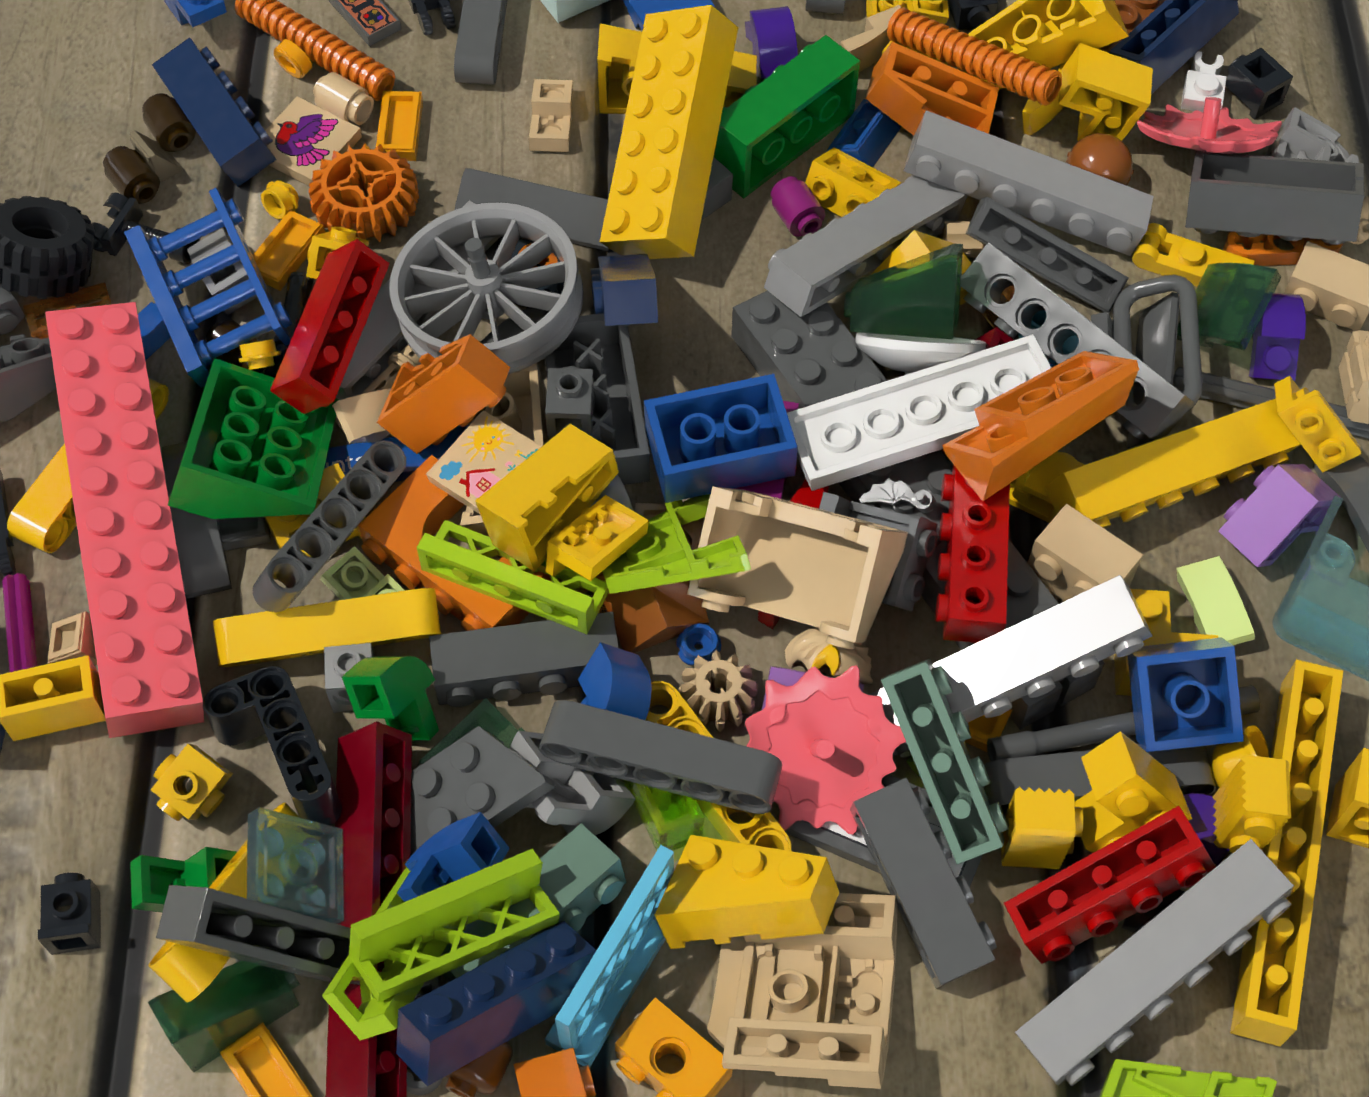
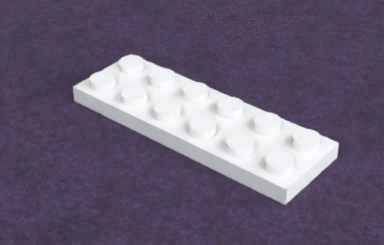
(907, 413)

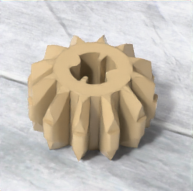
(722, 675)

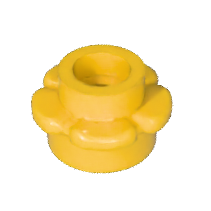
(279, 199)
(259, 354)

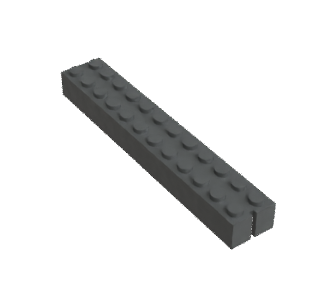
(819, 361)

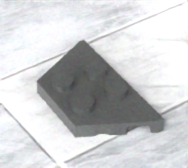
(470, 779)

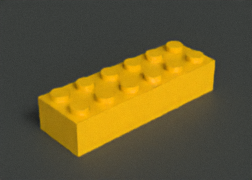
(669, 133)

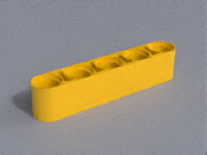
(47, 509)
(312, 627)
(763, 828)
(192, 969)

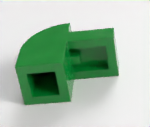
(393, 691)
(154, 874)

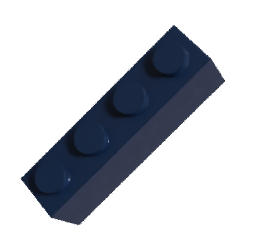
(1175, 34)
(214, 112)
(625, 290)
(491, 1003)

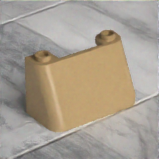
(802, 563)

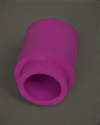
(797, 206)

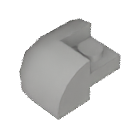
(1308, 138)
(579, 793)

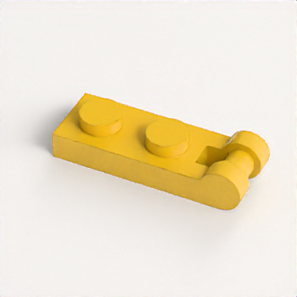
(1185, 256)

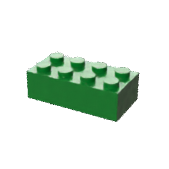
(787, 114)

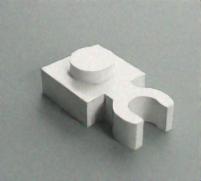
(1203, 82)

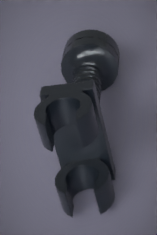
(127, 216)

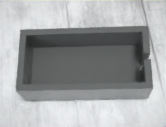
(1276, 197)

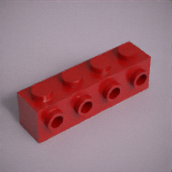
(330, 327)
(974, 561)
(1110, 886)

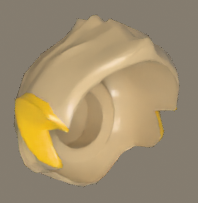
(811, 650)

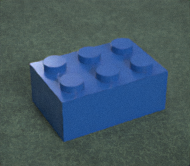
(720, 437)

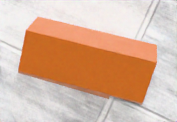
(1040, 419)

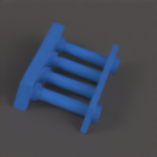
(183, 320)

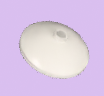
(915, 353)

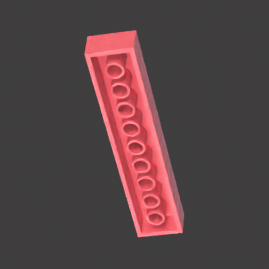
(124, 521)

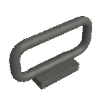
(1120, 326)

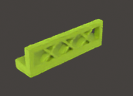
(510, 583)
(439, 915)
(375, 1017)

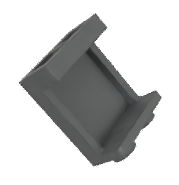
(921, 543)

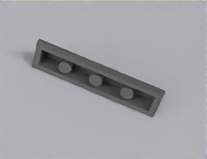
(574, 212)
(1046, 255)
(1156, 346)

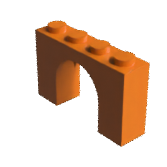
(393, 536)

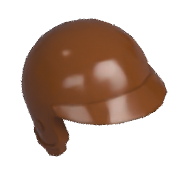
(1103, 156)

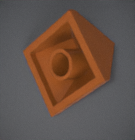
(653, 614)

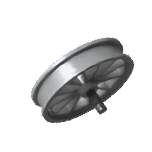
(488, 286)

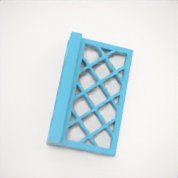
(615, 967)

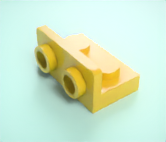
(845, 182)
(1315, 425)
(595, 539)

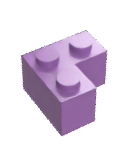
(1283, 506)

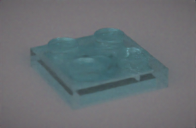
(295, 864)

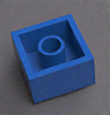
(1185, 694)

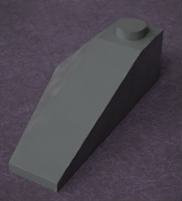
(24, 374)

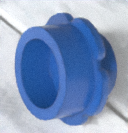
(694, 635)

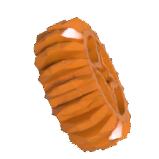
(387, 184)

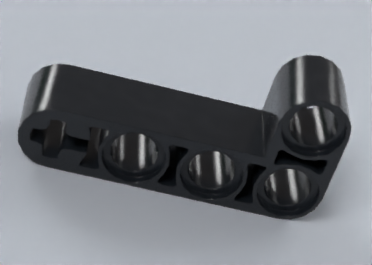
(270, 706)

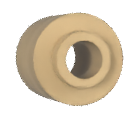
(343, 98)

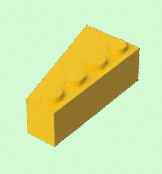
(1052, 28)
(617, 63)

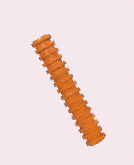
(318, 44)
(975, 56)

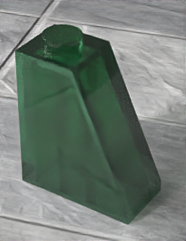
(910, 297)
(225, 1011)

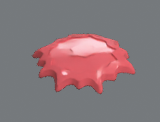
(1209, 130)
(830, 746)

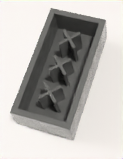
(617, 402)

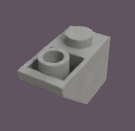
(225, 278)

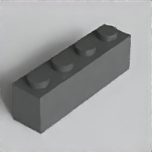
(514, 659)
(926, 891)
(253, 932)

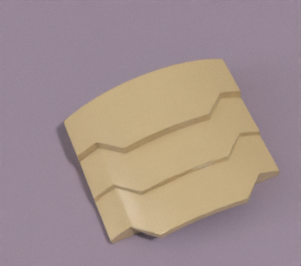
(812, 999)

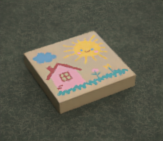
(480, 459)

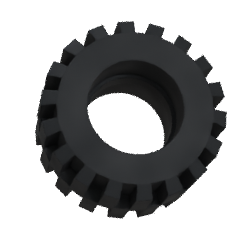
(44, 247)

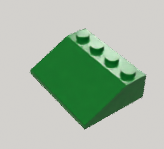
(251, 450)

